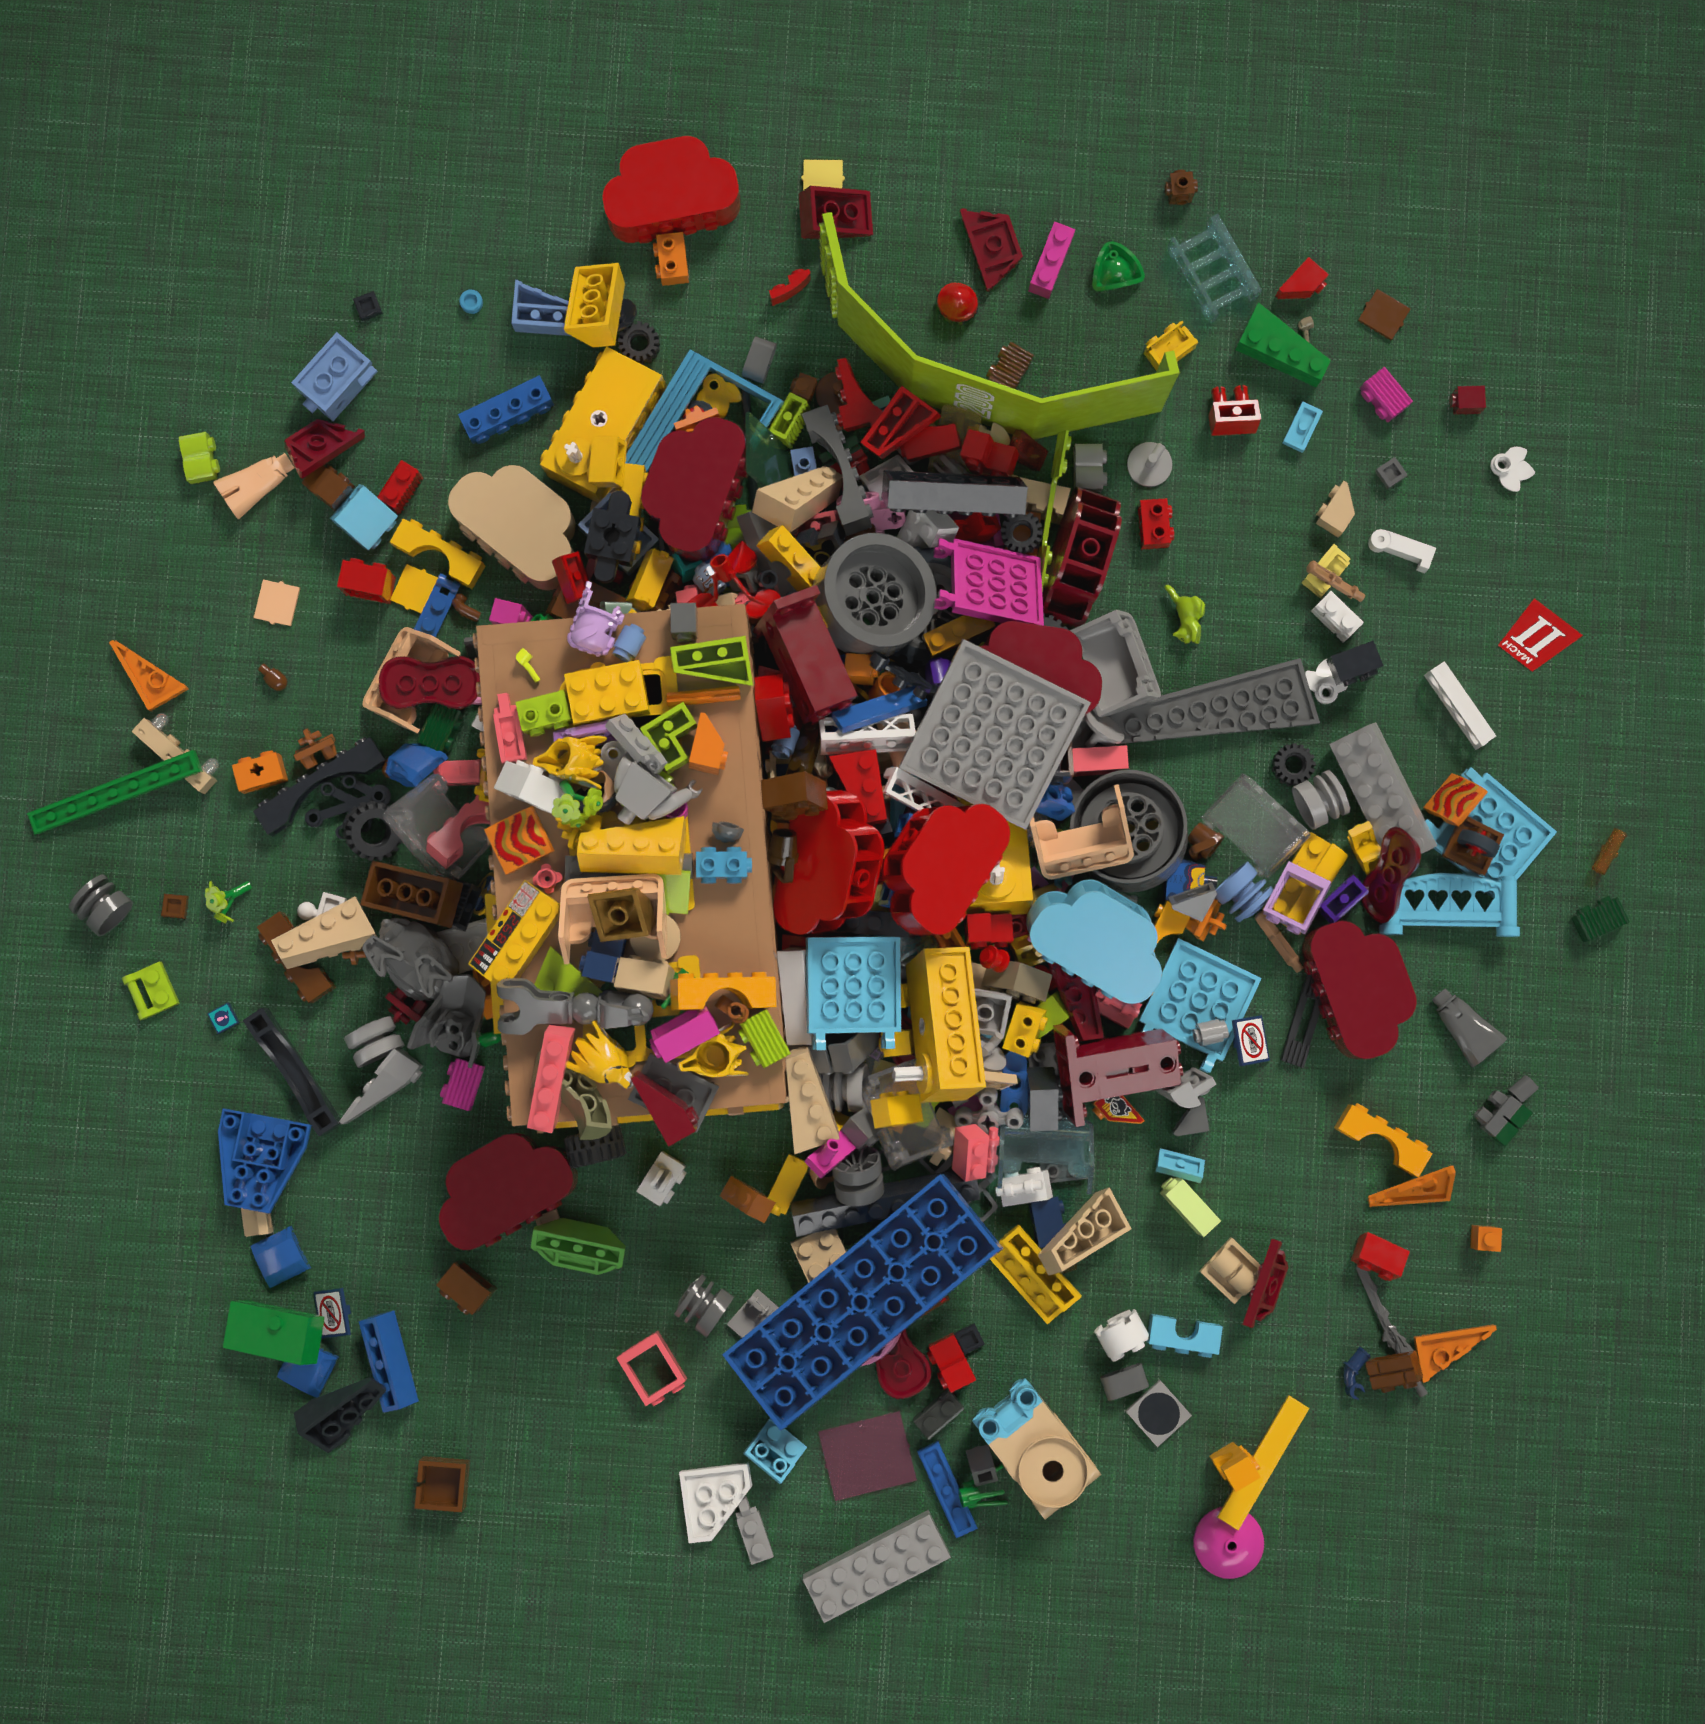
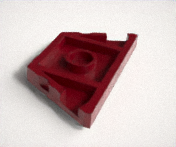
(992, 244)
(319, 444)
(1268, 1286)

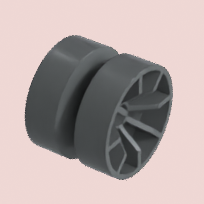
(859, 1178)

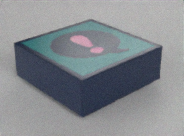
(223, 1018)

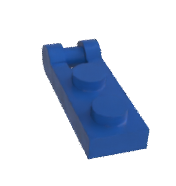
(437, 606)

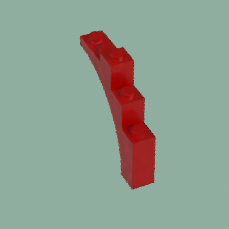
(863, 413)

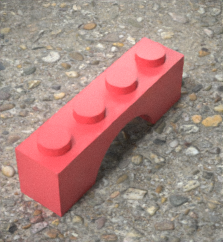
(446, 844)
(549, 1078)

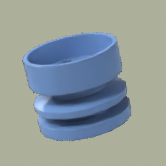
(1243, 892)

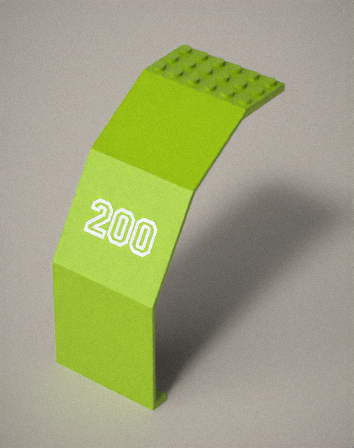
(996, 403)

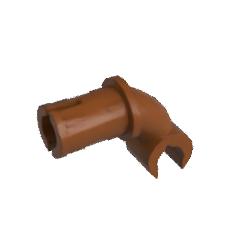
(737, 1012)

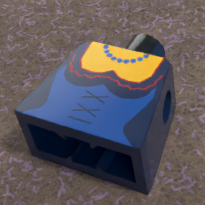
(1185, 878)

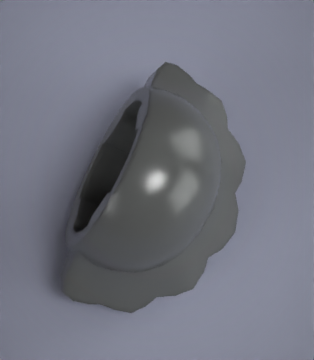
(726, 831)

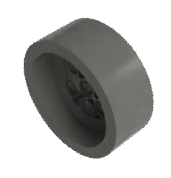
(897, 569)
(1160, 805)

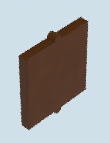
(1384, 314)

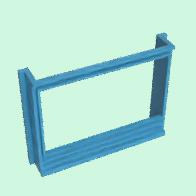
(677, 398)

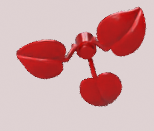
(725, 569)

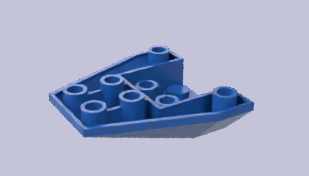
(258, 1157)

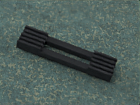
(1297, 1052)

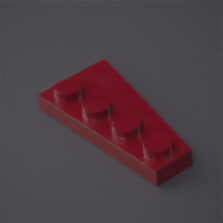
(1079, 1003)

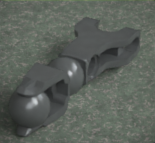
(559, 1007)

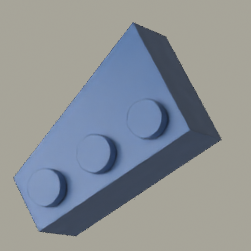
(538, 311)

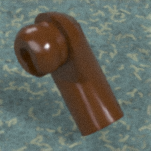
(464, 610)

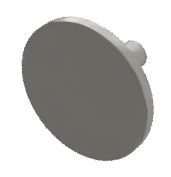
(1149, 464)
(1105, 731)
(993, 1056)

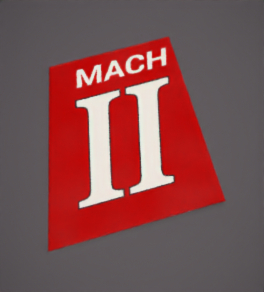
(1538, 636)

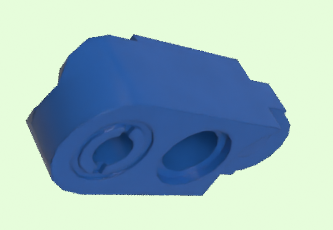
(1056, 803)
(1016, 1065)

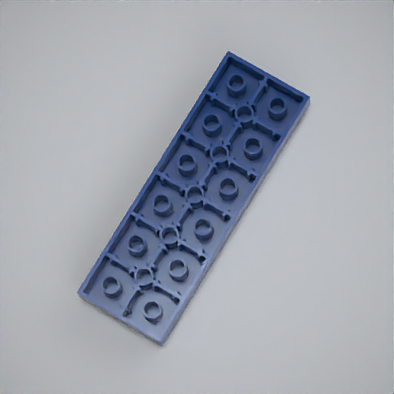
(862, 1301)

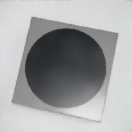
(1158, 1413)

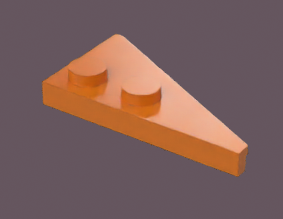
(150, 682)
(1424, 1189)
(1442, 1348)

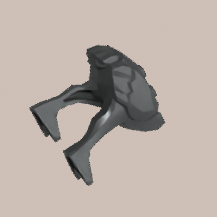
(412, 957)

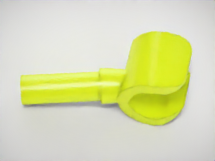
(523, 658)

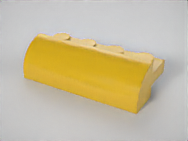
(1319, 858)
(1024, 1270)

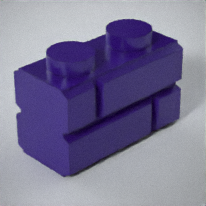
(1342, 899)

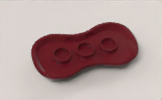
(412, 682)
(1397, 861)
(903, 1370)

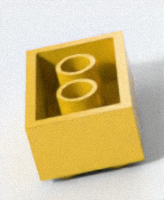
(607, 693)

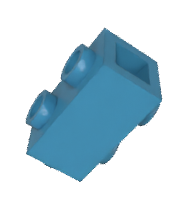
(722, 865)

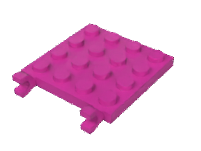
(991, 583)

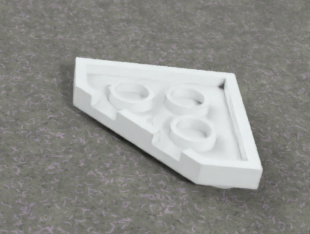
(712, 1497)

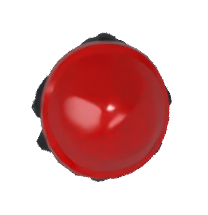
(957, 303)

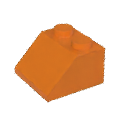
(707, 748)

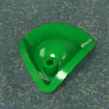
(1116, 268)

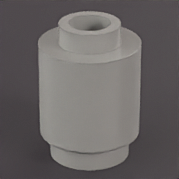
(1210, 1032)

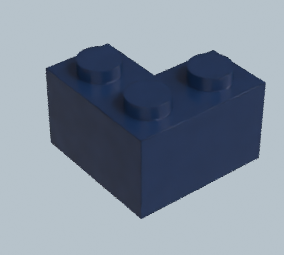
(603, 959)

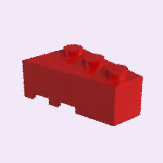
(898, 423)
(861, 776)

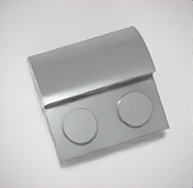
(1193, 1084)

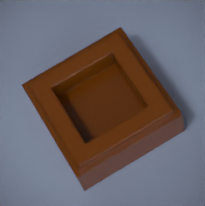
(175, 906)

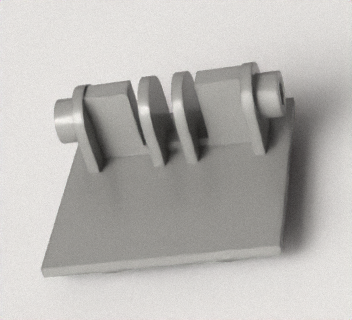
(752, 1313)

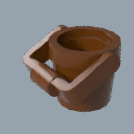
(1203, 842)

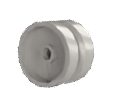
(372, 1038)

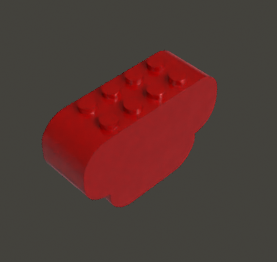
(670, 190)
(942, 865)
(834, 868)

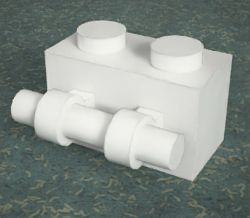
(1025, 1187)

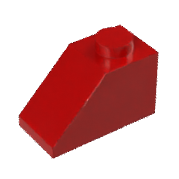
(1304, 281)

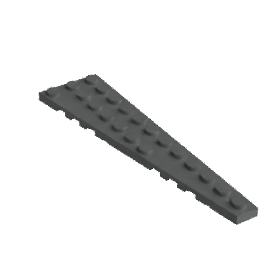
(1242, 703)

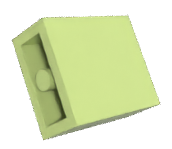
(1189, 1206)

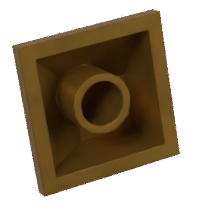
(621, 914)

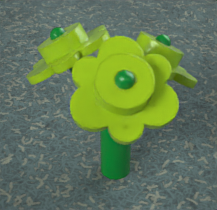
(567, 805)
(217, 899)

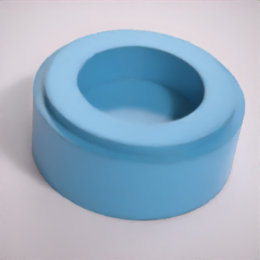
(471, 301)

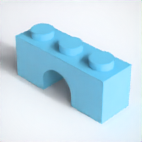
(1204, 1339)

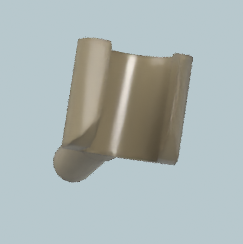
(1304, 325)

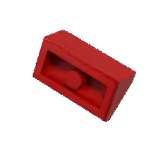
(571, 576)

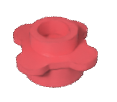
(548, 886)

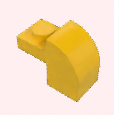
(1364, 846)

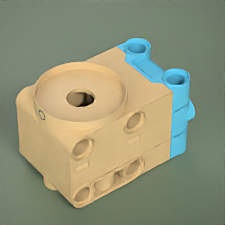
(1036, 1448)

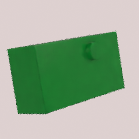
(273, 1332)

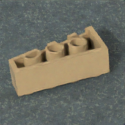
(798, 497)
(1038, 499)
(325, 935)
(809, 1107)
(1087, 1231)

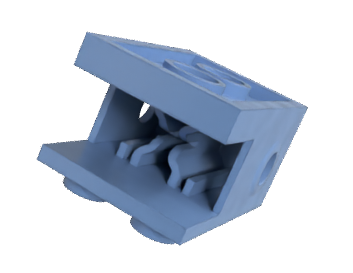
(334, 377)

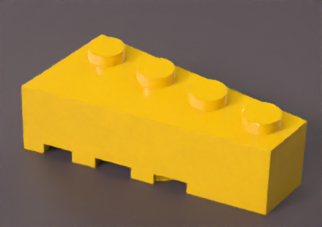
(635, 848)

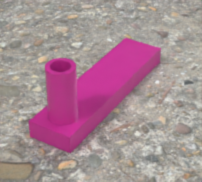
(830, 1154)

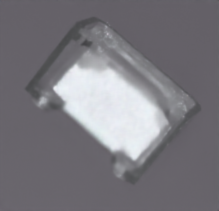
(425, 811)
(1256, 825)
(906, 1142)

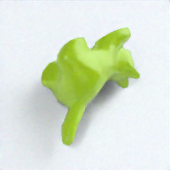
(1189, 611)

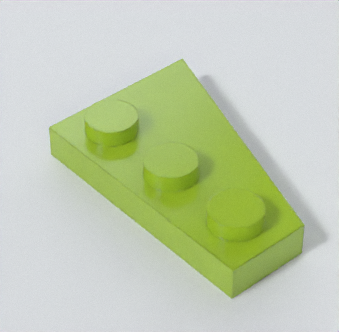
(563, 977)

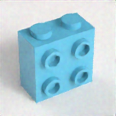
(364, 517)

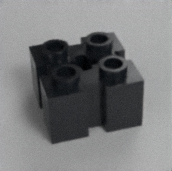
(823, 543)

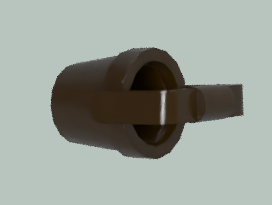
(783, 853)

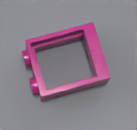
(683, 1033)

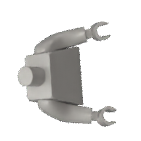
(647, 793)

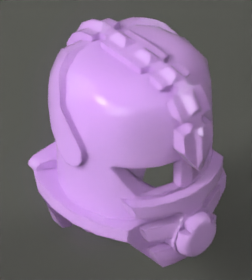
(591, 626)

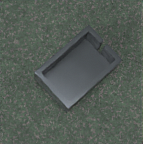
(844, 1051)

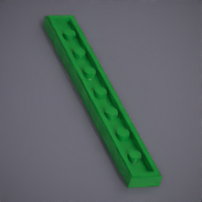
(114, 792)

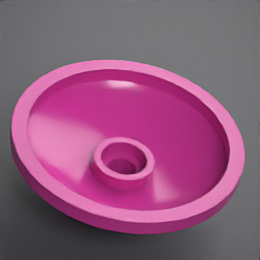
(1212, 1541)

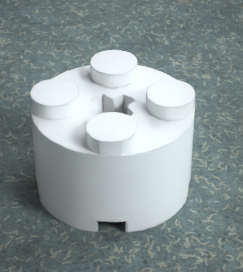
(1122, 1334)

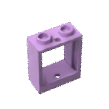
(1307, 877)

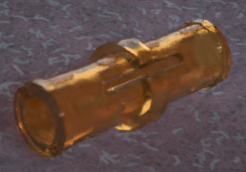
(1609, 851)

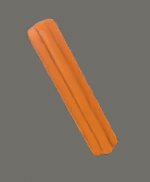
(703, 696)

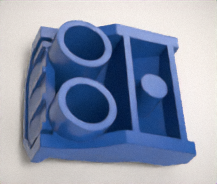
(413, 763)
(280, 1257)
(309, 1377)

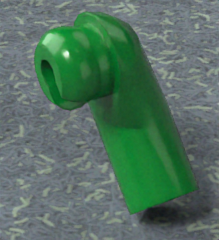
(489, 1038)

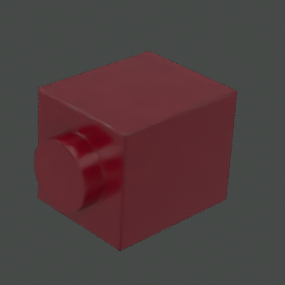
(1468, 400)

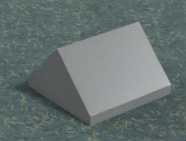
(992, 1011)

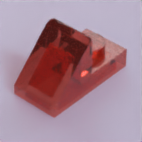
(1030, 452)

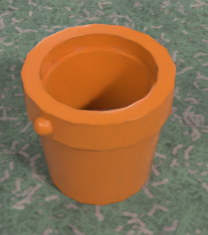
(883, 686)

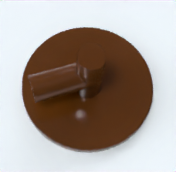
(829, 392)

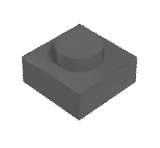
(1391, 473)

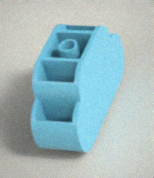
(1098, 938)

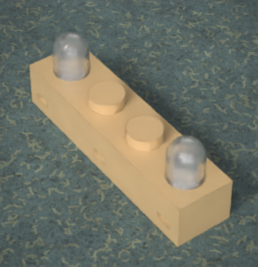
(168, 746)

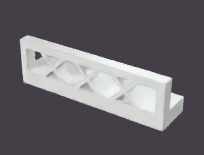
(1460, 705)
(886, 740)
(916, 786)

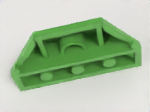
(578, 1246)

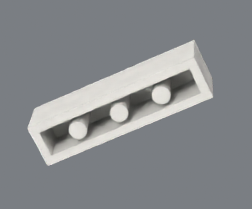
(793, 989)

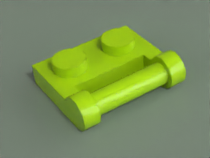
(157, 986)

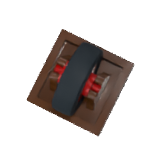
(1473, 846)

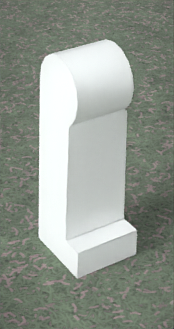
(1402, 547)

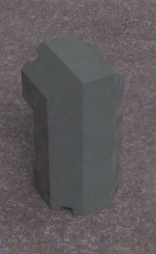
(753, 530)

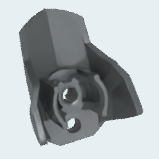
(459, 1006)

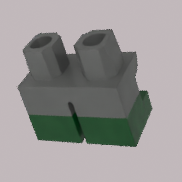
(1504, 1118)

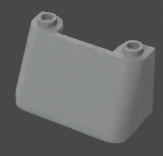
(1121, 658)

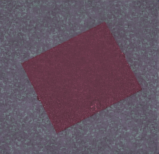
(867, 1455)

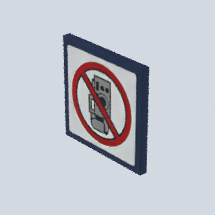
(1250, 1040)
(333, 1307)

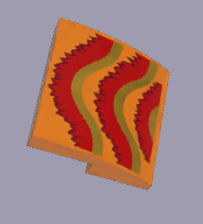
(1455, 799)
(519, 840)

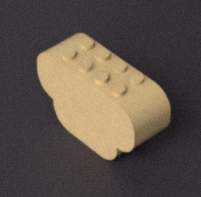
(515, 521)

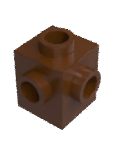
(1180, 187)

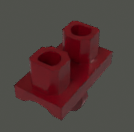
(414, 1011)

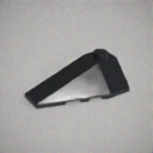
(331, 1417)

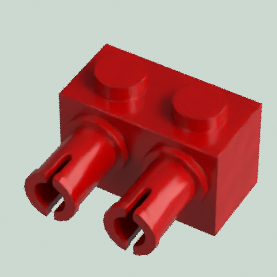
(1233, 416)

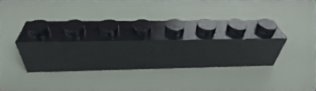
(828, 1213)

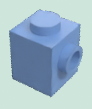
(803, 460)

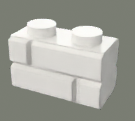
(1337, 616)

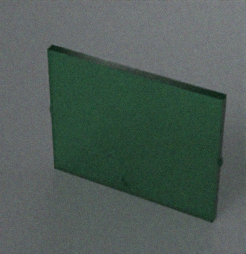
(766, 456)

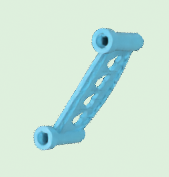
(1499, 914)

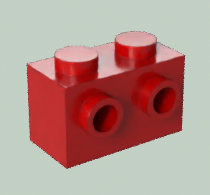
(1154, 523)
(1380, 1256)

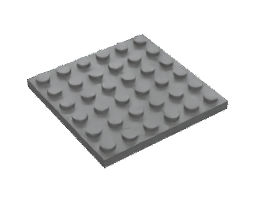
(994, 733)

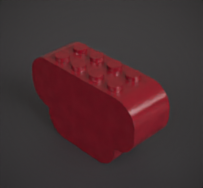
(696, 487)
(1081, 556)
(1050, 654)
(1359, 986)
(502, 1188)

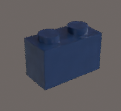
(1046, 1219)

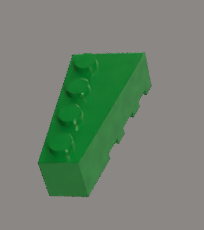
(1282, 348)

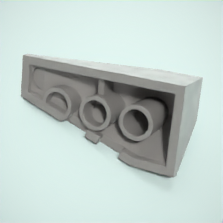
(393, 1074)

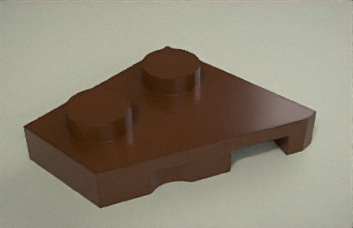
(668, 593)

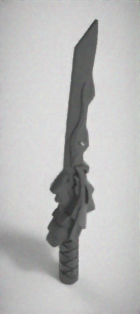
(1390, 1333)

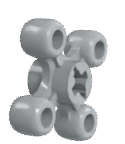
(988, 1096)

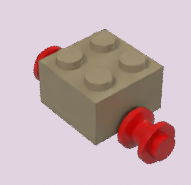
(1015, 977)

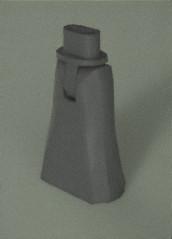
(1471, 1032)

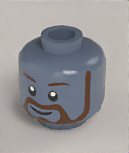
(704, 581)

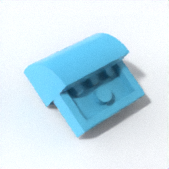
(775, 1451)

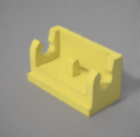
(1334, 561)

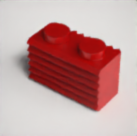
(400, 487)

